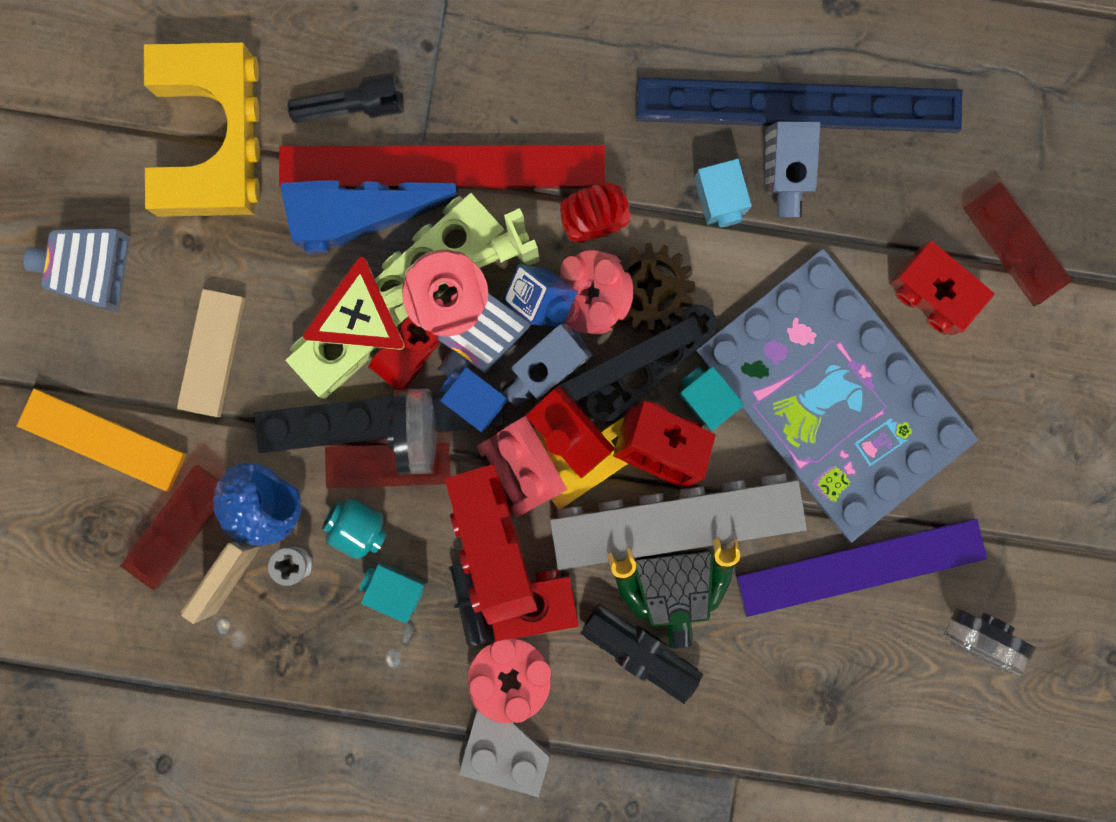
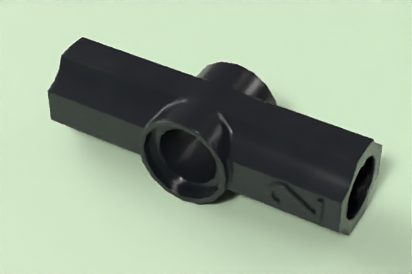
(642, 653)

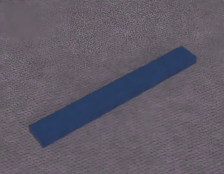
(797, 102)

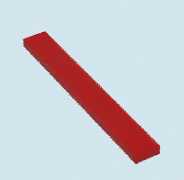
(465, 165)

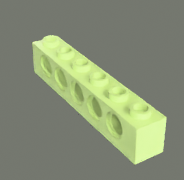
(461, 214)

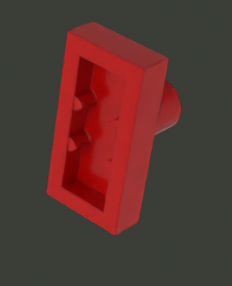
(569, 432)

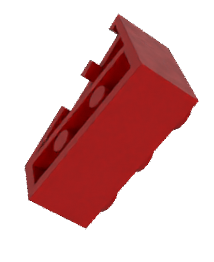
(490, 545)

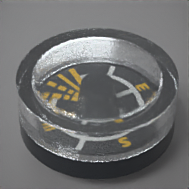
(413, 431)
(988, 642)

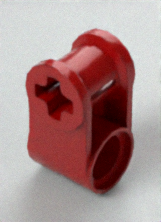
(403, 366)

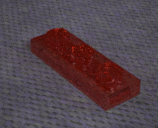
(1017, 244)
(377, 467)
(173, 529)

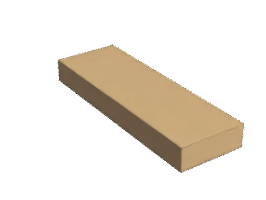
(211, 353)

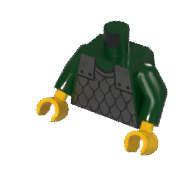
(676, 587)

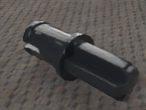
(473, 623)

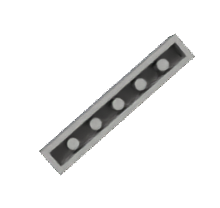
(677, 523)

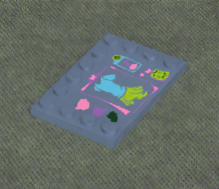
(837, 396)

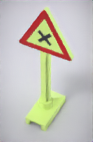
(361, 312)

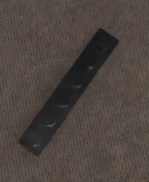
(344, 423)

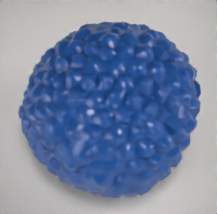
(255, 505)

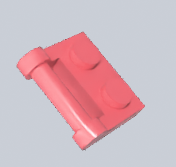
(528, 461)

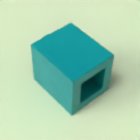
(709, 398)
(392, 591)

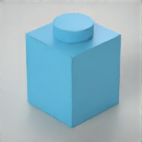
(723, 193)

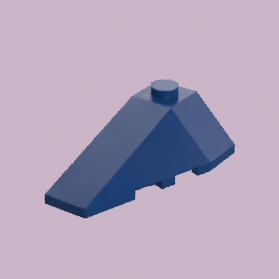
(331, 215)

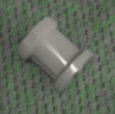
(280, 573)

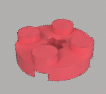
(613, 285)
(465, 304)
(485, 686)

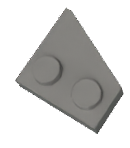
(504, 756)

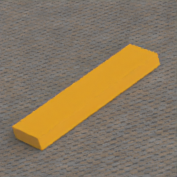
(101, 440)

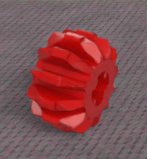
(595, 212)

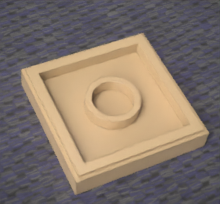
(219, 581)

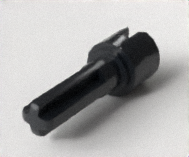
(373, 96)

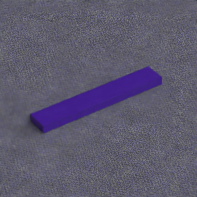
(861, 567)

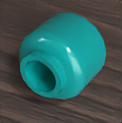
(354, 528)

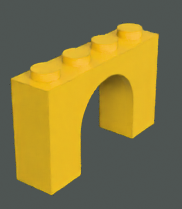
(227, 179)

